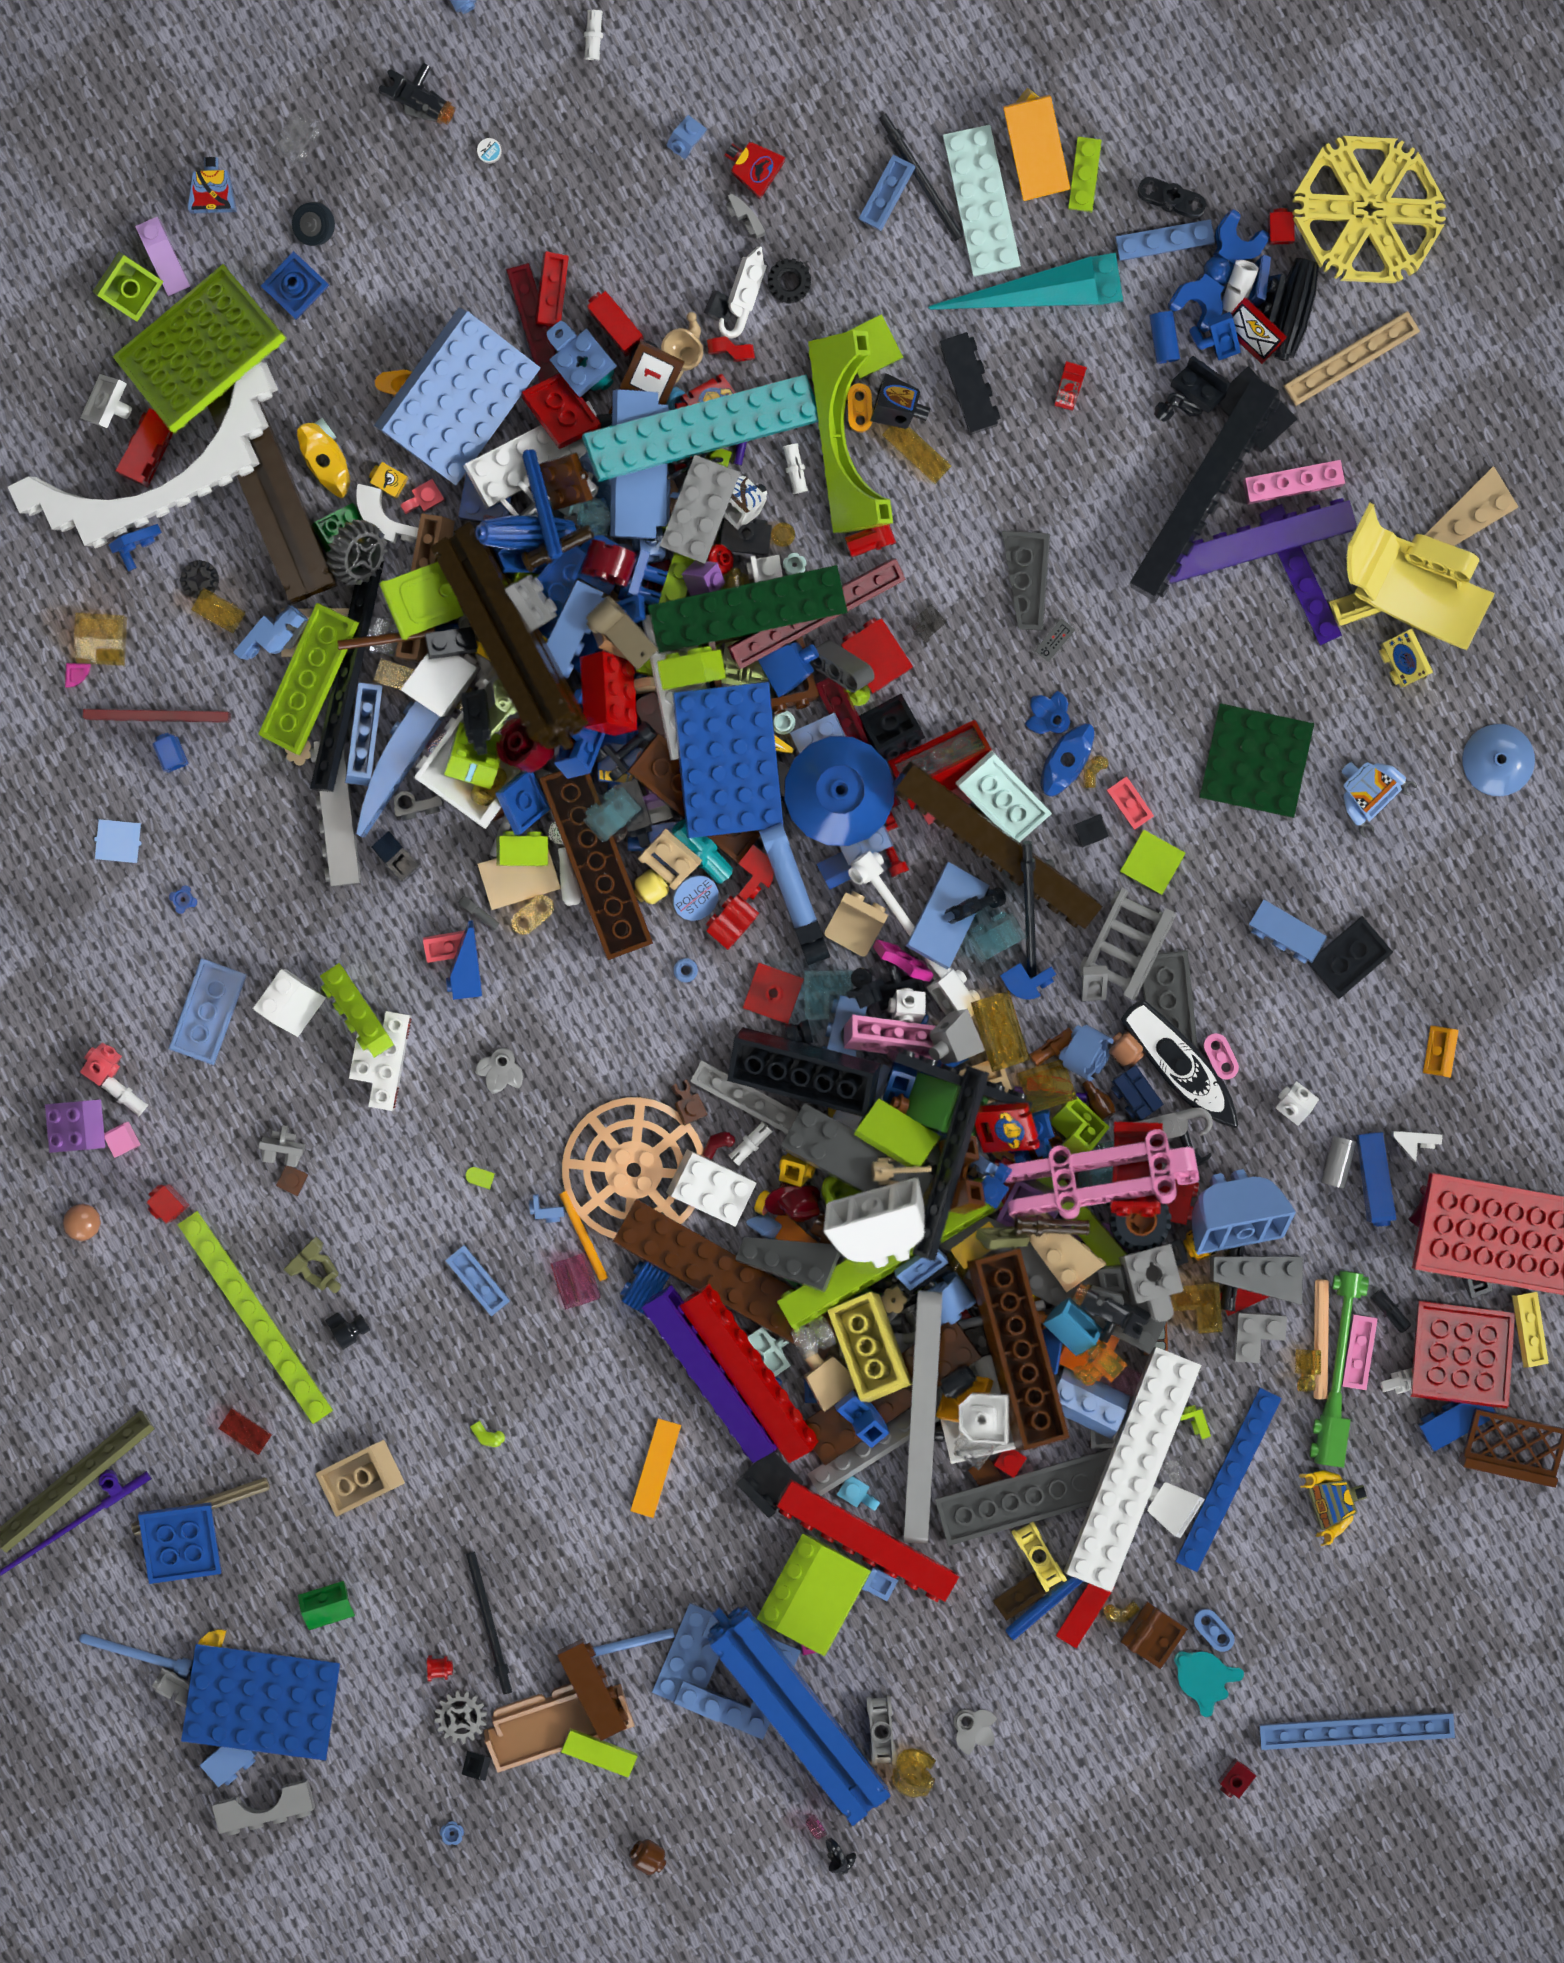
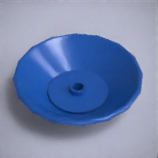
(813, 795)

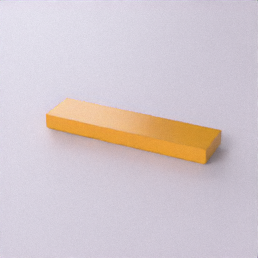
(655, 1468)

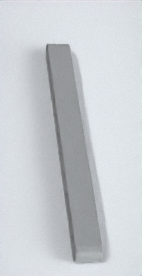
(923, 1417)

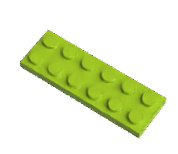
(307, 679)

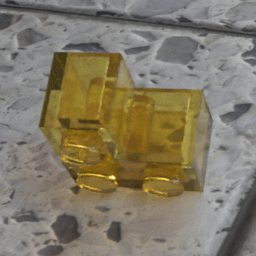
(1205, 1301)

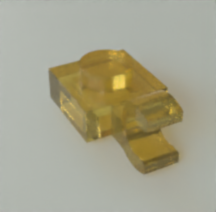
(1308, 1365)

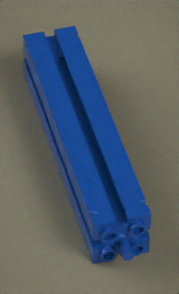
(797, 1713)

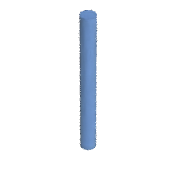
(634, 1642)

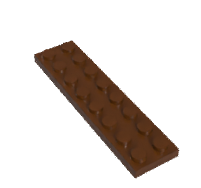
(837, 1433)

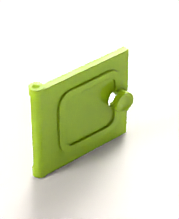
(417, 602)

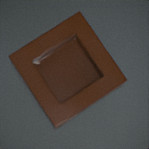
(292, 1180)

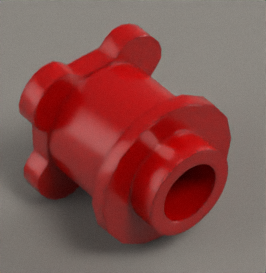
(439, 1668)

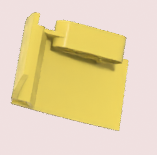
(1417, 581)

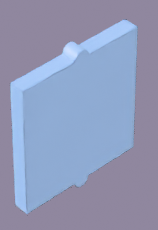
(117, 841)

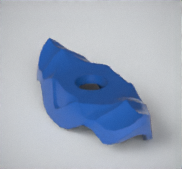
(1055, 775)

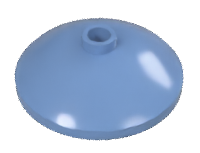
(1481, 762)

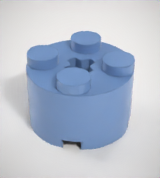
(1086, 1052)
(954, 1298)

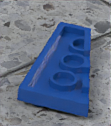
(558, 582)

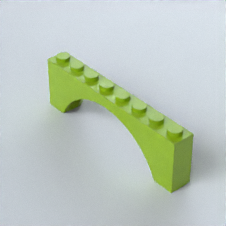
(833, 367)

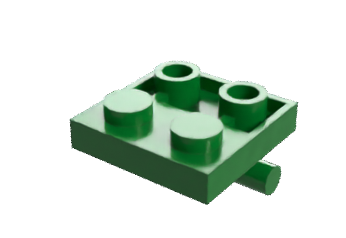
(329, 524)

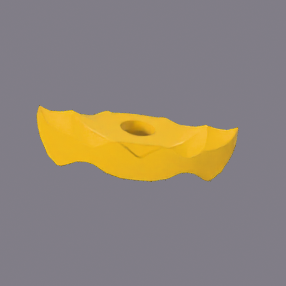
(314, 442)

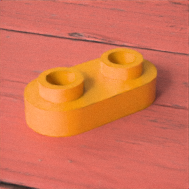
(859, 408)

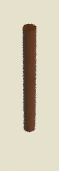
(378, 639)

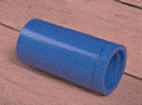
(1164, 337)

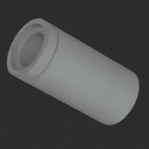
(1338, 1162)

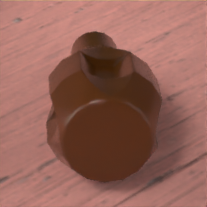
(1099, 1101)

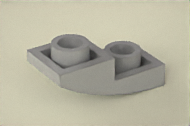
(739, 209)

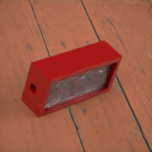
(946, 756)

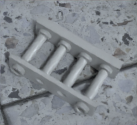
(1152, 942)

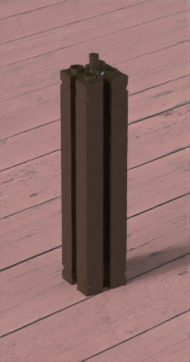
(280, 514)
(515, 651)

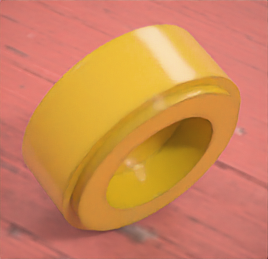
(760, 1203)

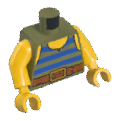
(1332, 1502)

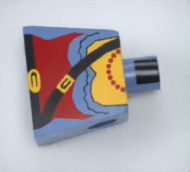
(211, 190)

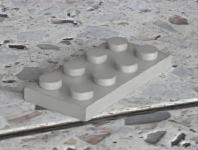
(700, 509)

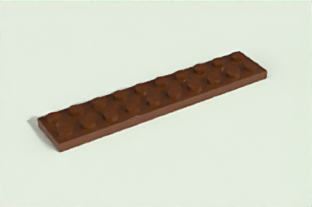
(702, 1262)

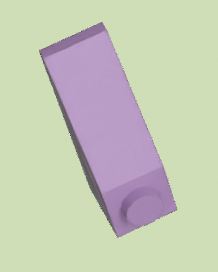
(162, 255)

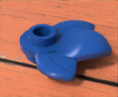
(1046, 711)

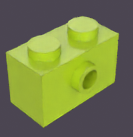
(521, 850)

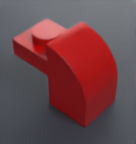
(760, 868)

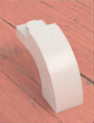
(371, 510)

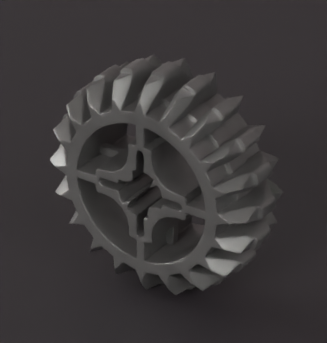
(356, 552)

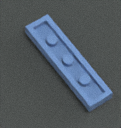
(1165, 240)

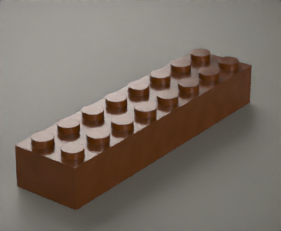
(596, 866)
(1018, 1349)

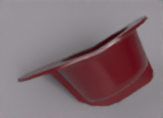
(795, 1202)

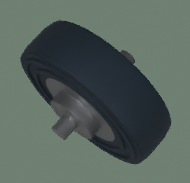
(313, 223)

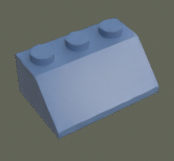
(1092, 1406)

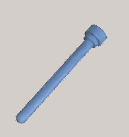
(180, 1666)

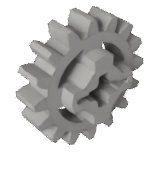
(451, 1709)

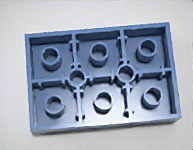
(457, 396)

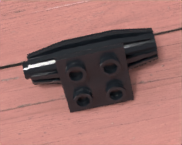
(1291, 304)

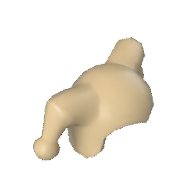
(685, 344)

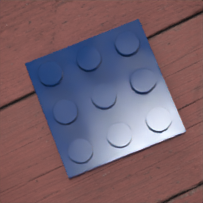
(179, 1543)

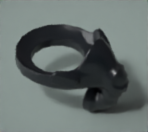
(838, 1862)

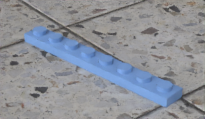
(1356, 1731)

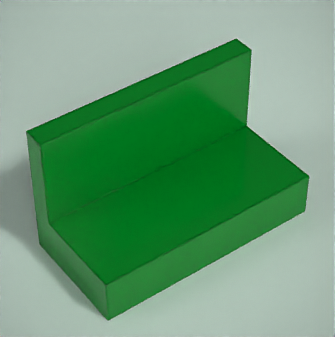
(325, 1605)

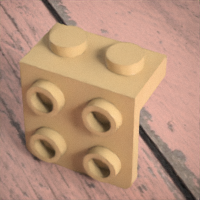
(856, 923)

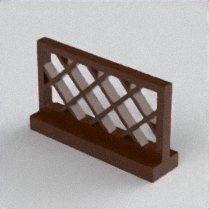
(1511, 1468)

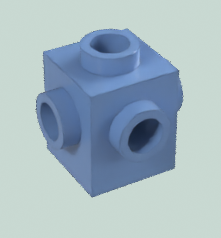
(652, 545)

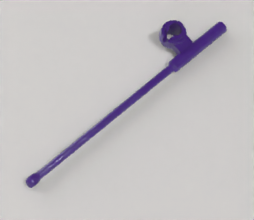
(116, 1493)

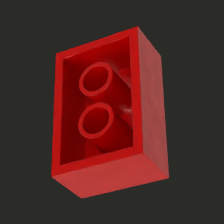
(608, 693)

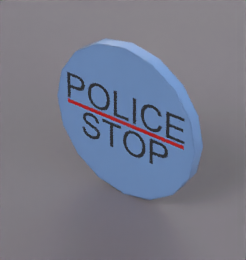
(695, 897)

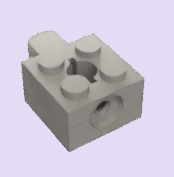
(1152, 1279)

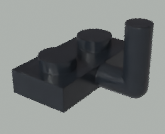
(897, 983)

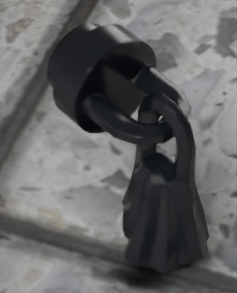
(1165, 412)

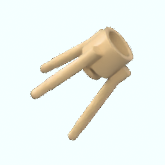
(883, 1171)

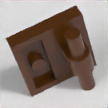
(1153, 1635)

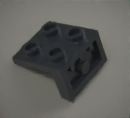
(766, 1482)

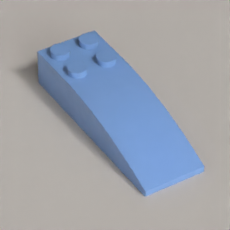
(396, 761)

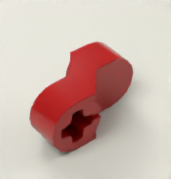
(724, 345)

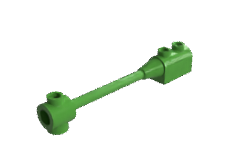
(1331, 1426)

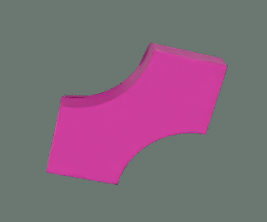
(894, 954)

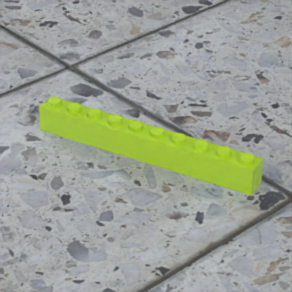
(853, 1276)

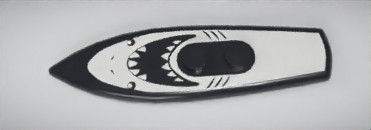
(1180, 1062)

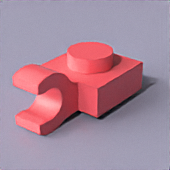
(426, 497)

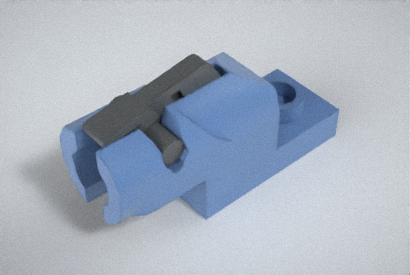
(273, 634)

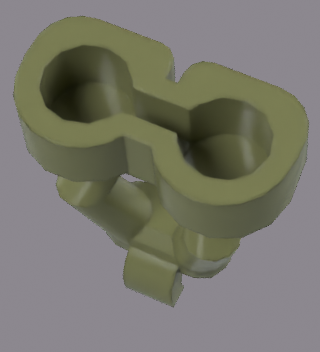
(311, 1252)

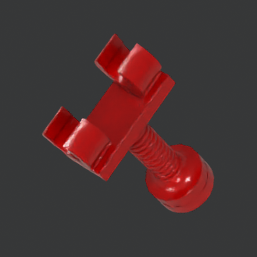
(896, 866)

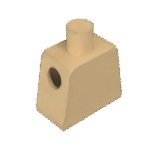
(828, 1380)

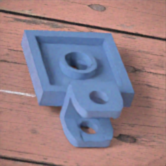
(573, 348)

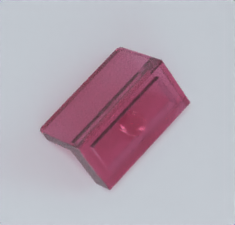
(575, 1281)

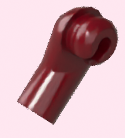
(716, 1141)

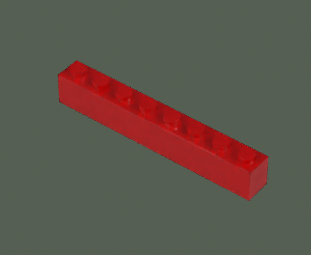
(749, 1373)
(867, 1540)

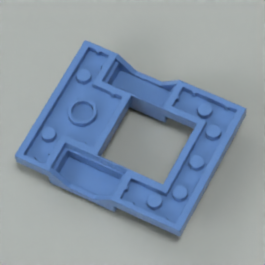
(691, 1667)

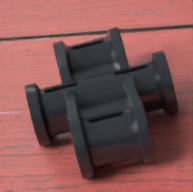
(1162, 193)

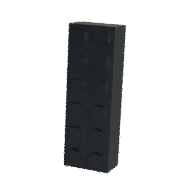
(803, 1072)

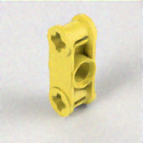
(1045, 1568)

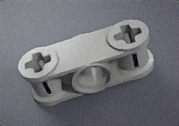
(881, 1746)

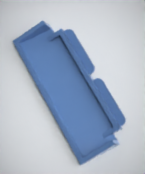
(643, 497)

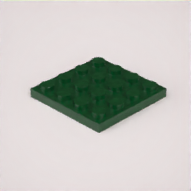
(1256, 760)

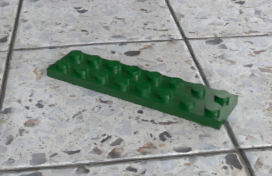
(747, 609)

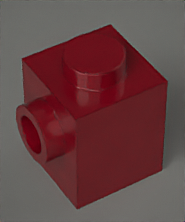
(1236, 1779)

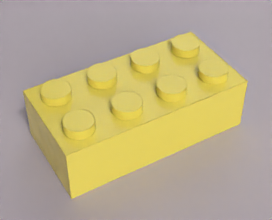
(869, 1347)

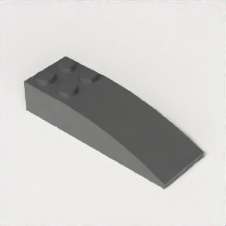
(839, 1152)

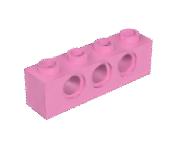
(1294, 482)
(880, 1035)

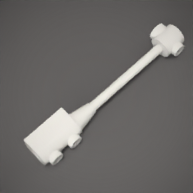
(948, 984)

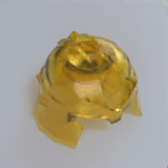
(911, 1774)

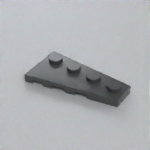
(793, 1260)

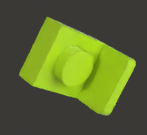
(1199, 1424)

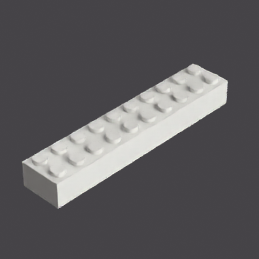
(1132, 1469)

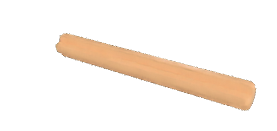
(1321, 1335)

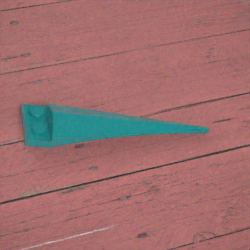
(1077, 283)

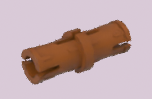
(1051, 1047)

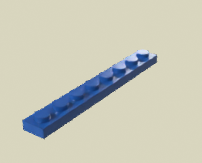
(1228, 1479)

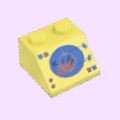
(1405, 659)

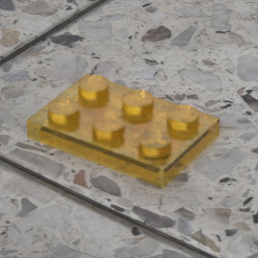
(1000, 1031)

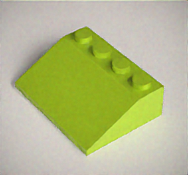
(813, 1594)

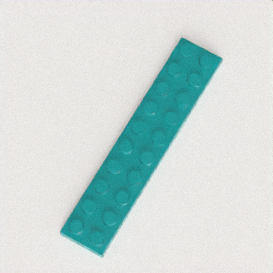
(701, 428)

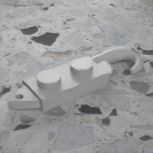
(1176, 1123)

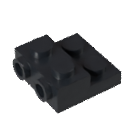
(892, 727)

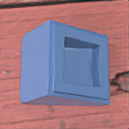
(765, 1226)

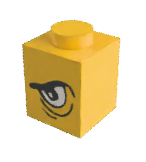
(388, 479)

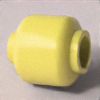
(651, 887)

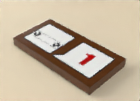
(652, 372)

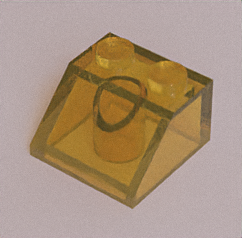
(100, 639)

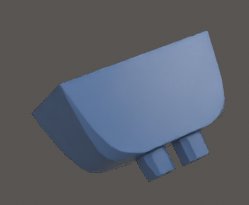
(1239, 1213)

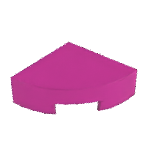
(76, 674)

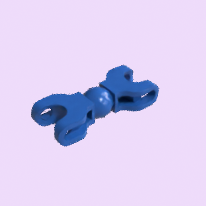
(1218, 269)

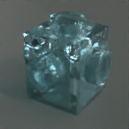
(596, 515)

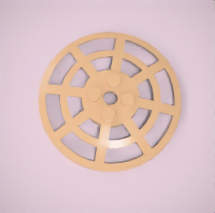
(623, 1155)

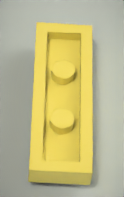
(1530, 1329)

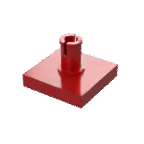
(773, 993)

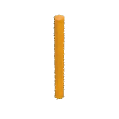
(583, 1236)

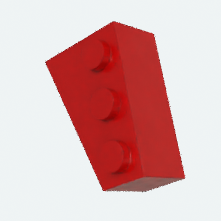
(145, 449)

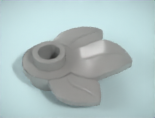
(499, 1074)
(976, 1732)

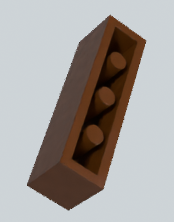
(592, 1688)

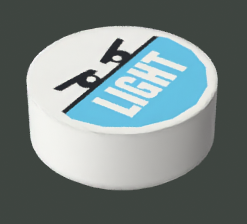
(489, 150)

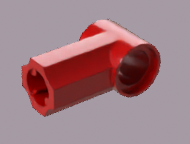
(869, 540)

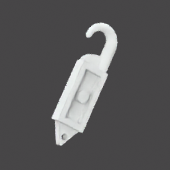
(744, 291)

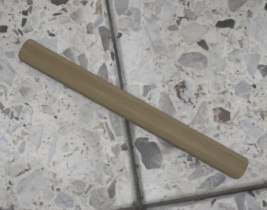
(226, 1497)

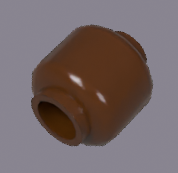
(647, 1857)

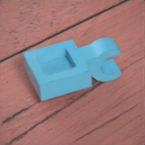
(855, 1491)

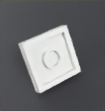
(105, 402)

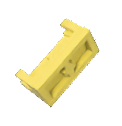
(1351, 609)

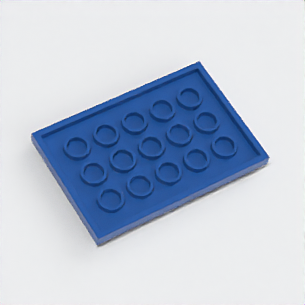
(727, 759)
(260, 1702)

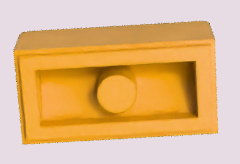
(1440, 1051)

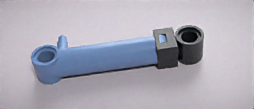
(794, 894)

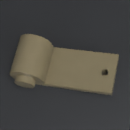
(622, 631)

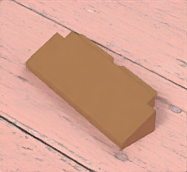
(540, 1726)

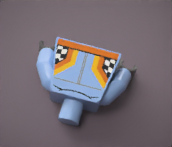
(1371, 790)

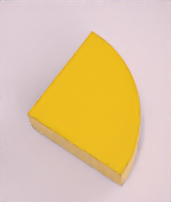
(213, 1638)

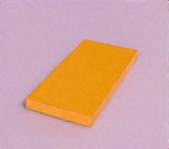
(1036, 147)

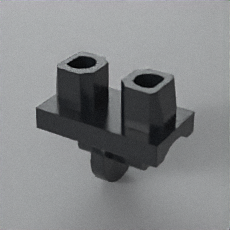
(866, 990)

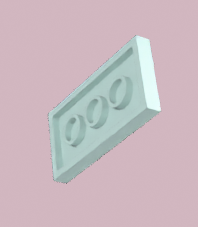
(1003, 797)

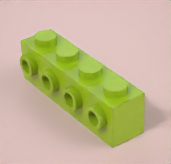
(359, 1014)

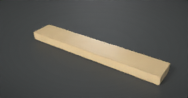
(1351, 358)

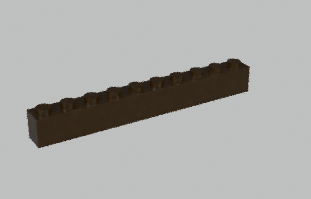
(995, 844)

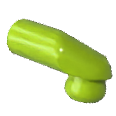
(487, 1438)

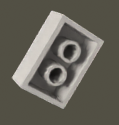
(711, 1187)

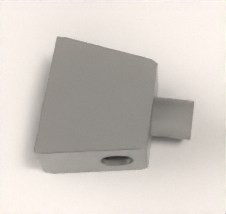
(955, 1038)

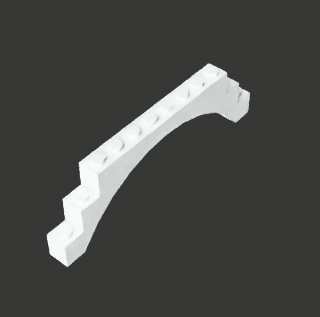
(224, 458)

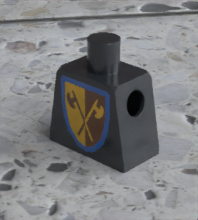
(897, 403)

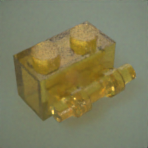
(1100, 1361)

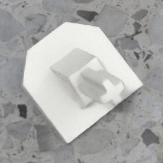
(985, 1418)

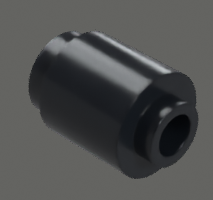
(958, 1381)

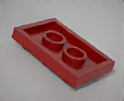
(560, 411)

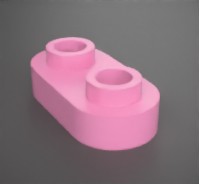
(1220, 1056)

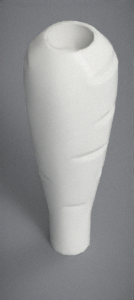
(569, 884)

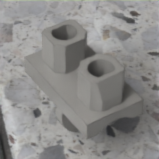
(291, 1149)

